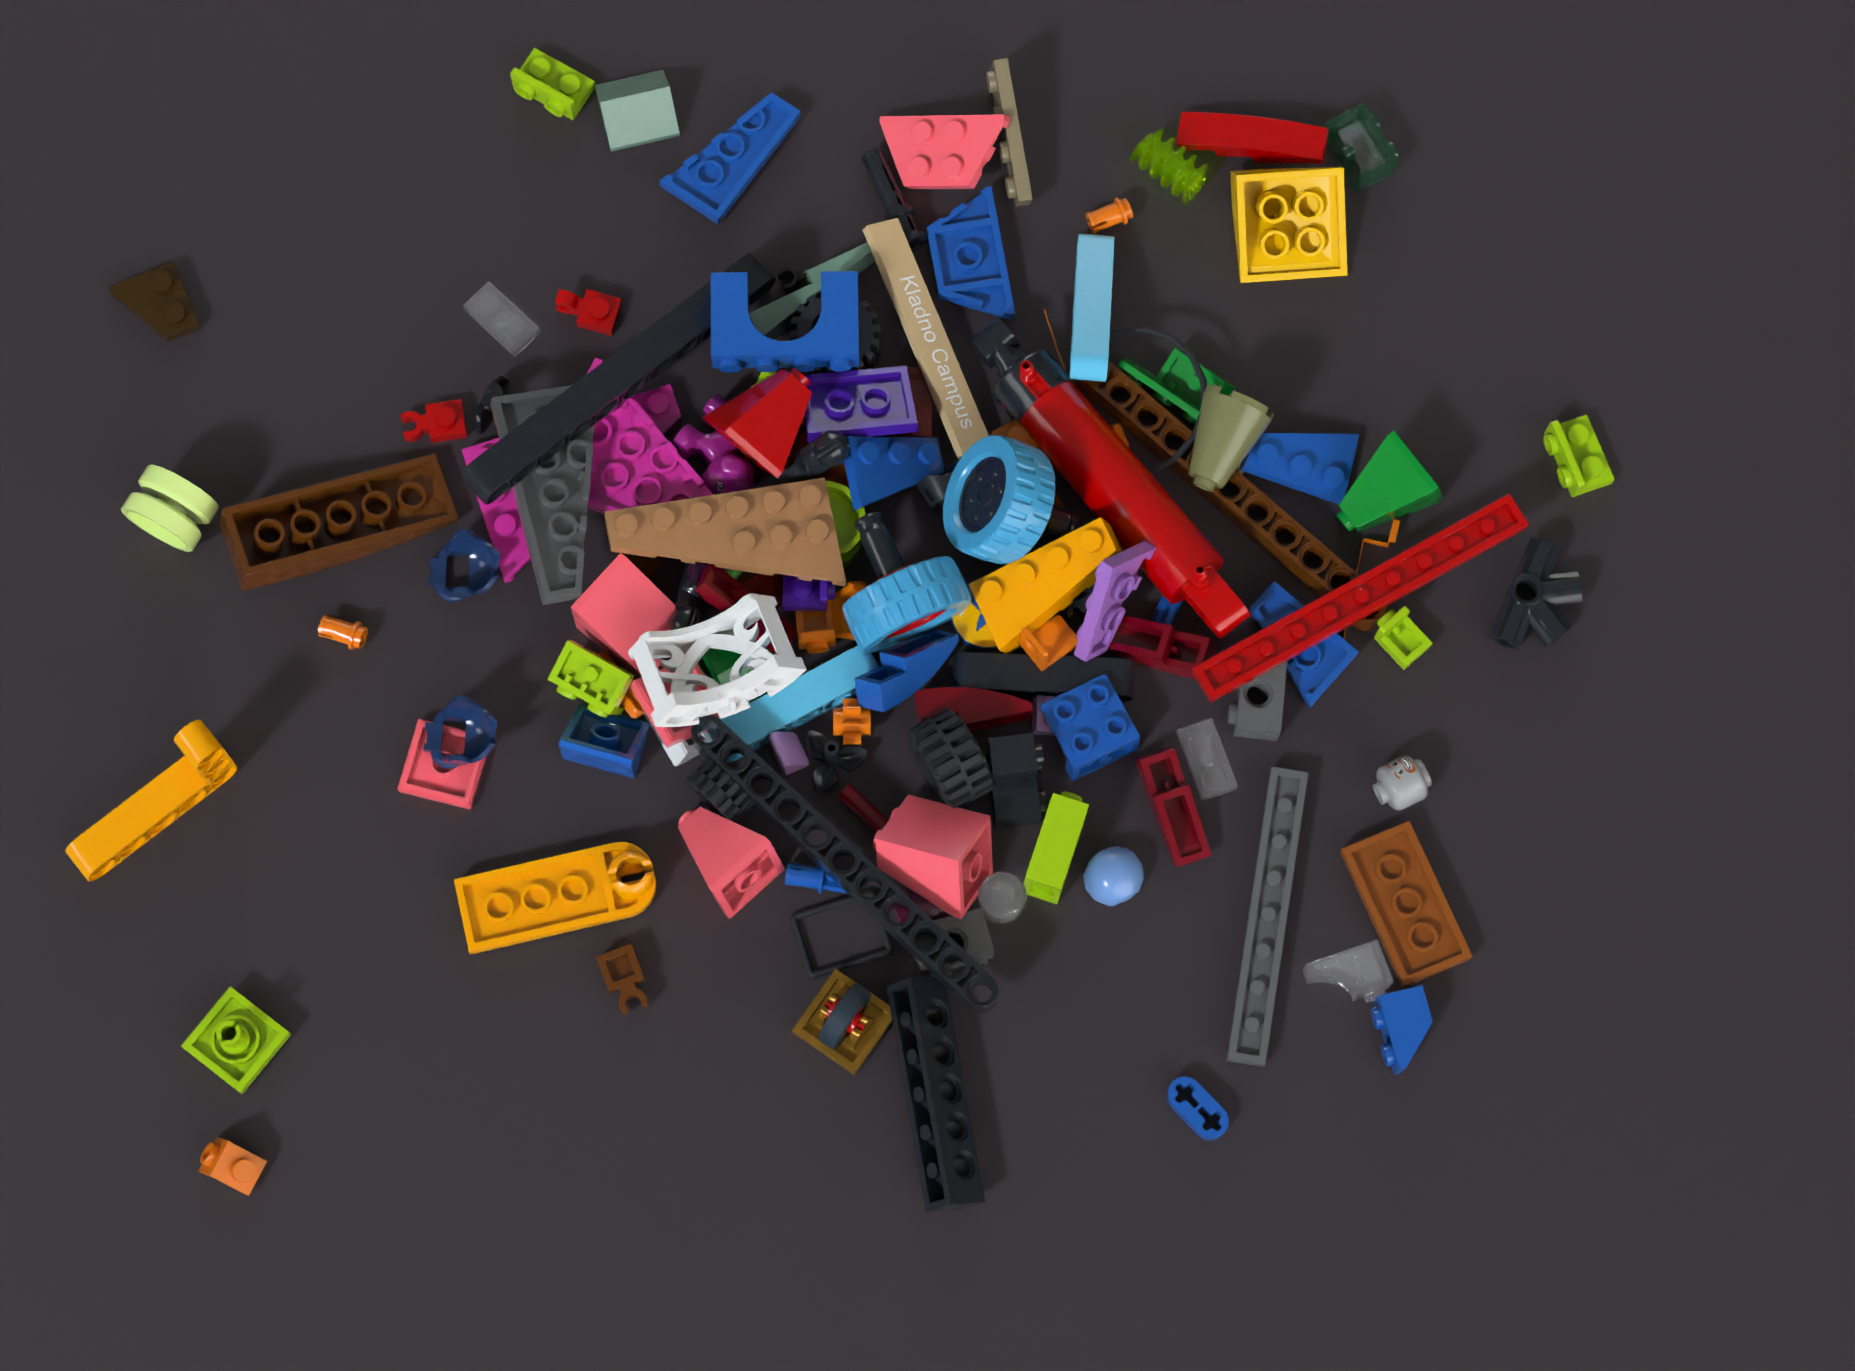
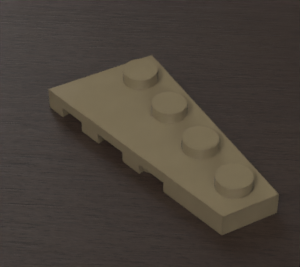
(1011, 147)

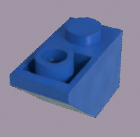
(1403, 1022)

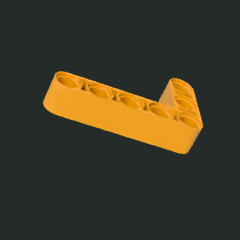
(156, 804)

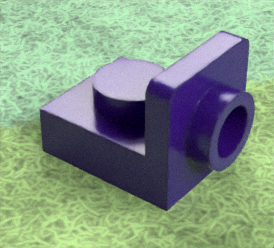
(806, 595)

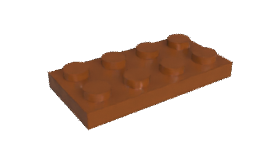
(1406, 904)

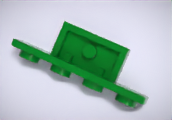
(1176, 382)

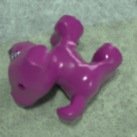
(726, 468)

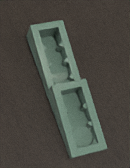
(776, 317)

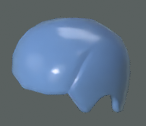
(1113, 875)

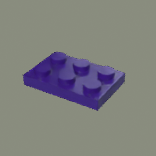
(861, 403)

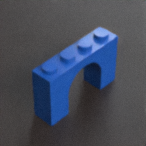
(829, 344)

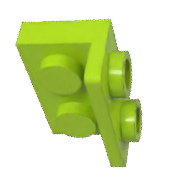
(552, 84)
(1577, 455)
(591, 678)

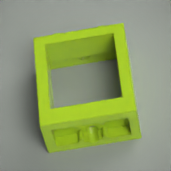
(1055, 846)

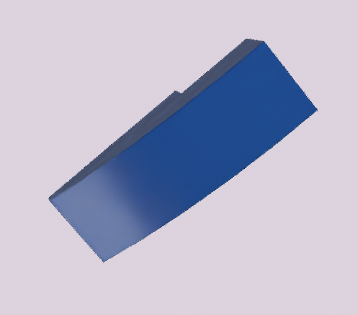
(904, 669)

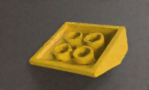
(1289, 223)

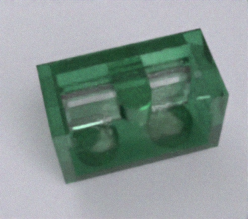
(1361, 147)

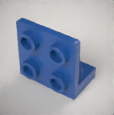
(1091, 726)

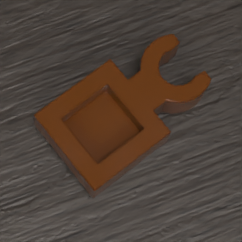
(622, 973)

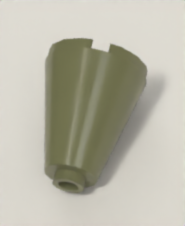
(1225, 435)

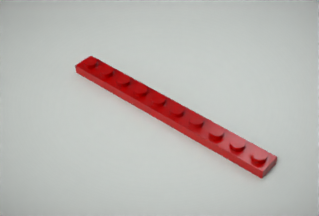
(1359, 598)

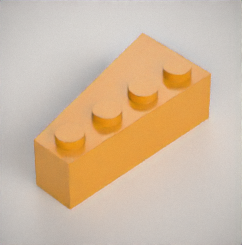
(1042, 582)

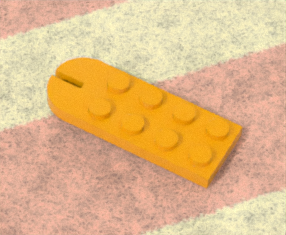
(554, 895)

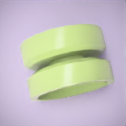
(170, 508)

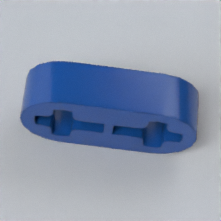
(1204, 1102)

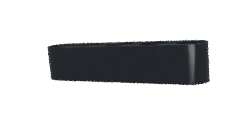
(1022, 678)

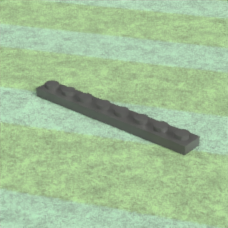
(1267, 917)

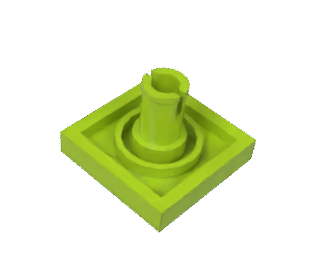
(236, 1040)

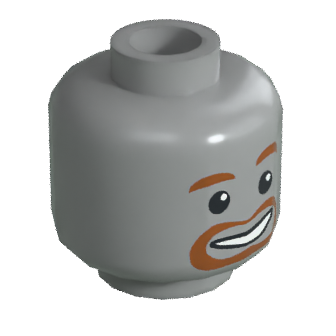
(1402, 782)

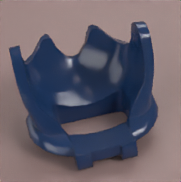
(482, 566)
(478, 737)

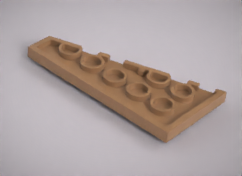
(750, 530)

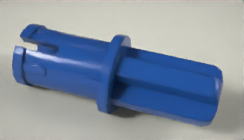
(810, 877)

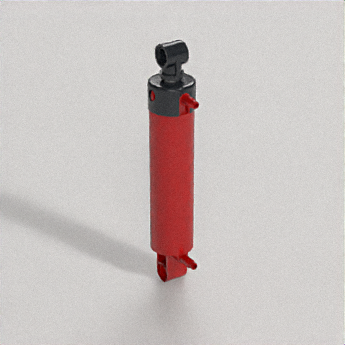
(1109, 477)

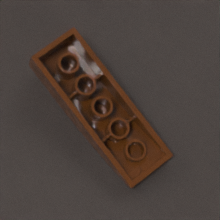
(335, 521)

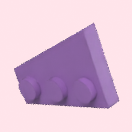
(1104, 613)

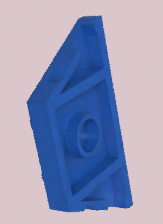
(971, 258)

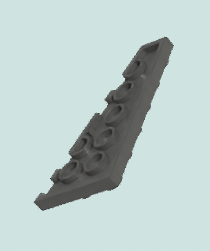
(551, 500)

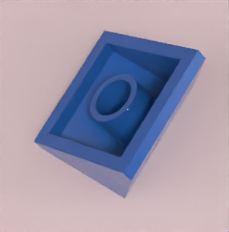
(604, 743)

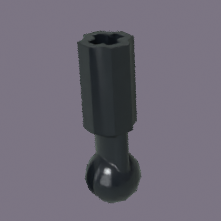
(805, 464)
(690, 605)

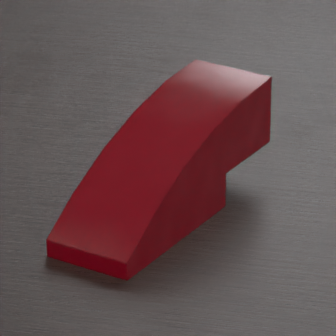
(1160, 646)
(976, 707)
(1173, 806)

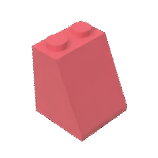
(620, 610)
(936, 852)

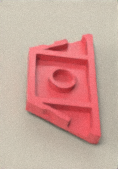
(942, 148)

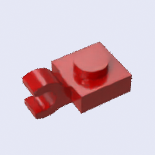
(594, 312)

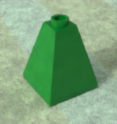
(1388, 488)

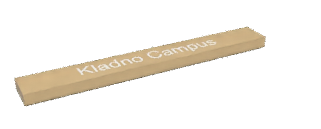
(926, 334)

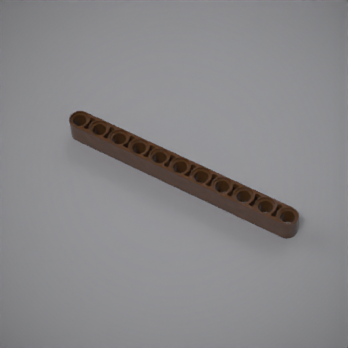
(1234, 508)

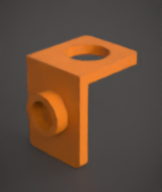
(1048, 642)

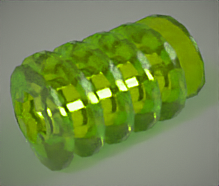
(1170, 165)

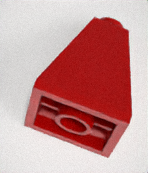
(765, 419)

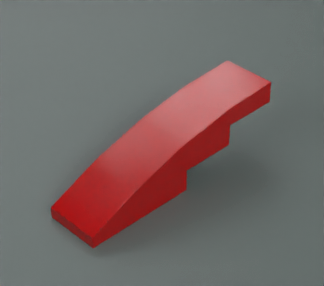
(1253, 136)

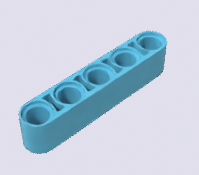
(1092, 307)
(800, 701)

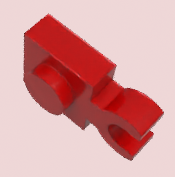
(442, 422)

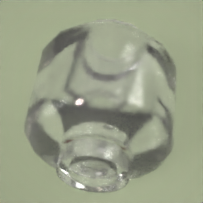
(1002, 897)

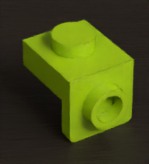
(1401, 637)

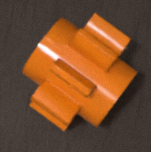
(851, 721)

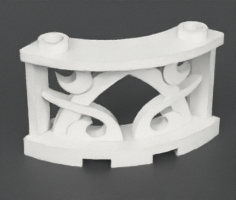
(724, 632)

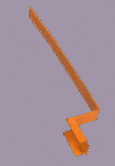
(1117, 428)
(1392, 538)

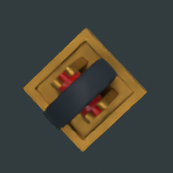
(844, 1022)

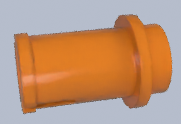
(1109, 215)
(342, 631)

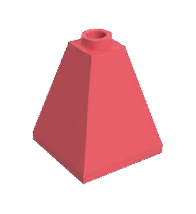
(730, 857)

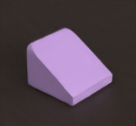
(788, 752)

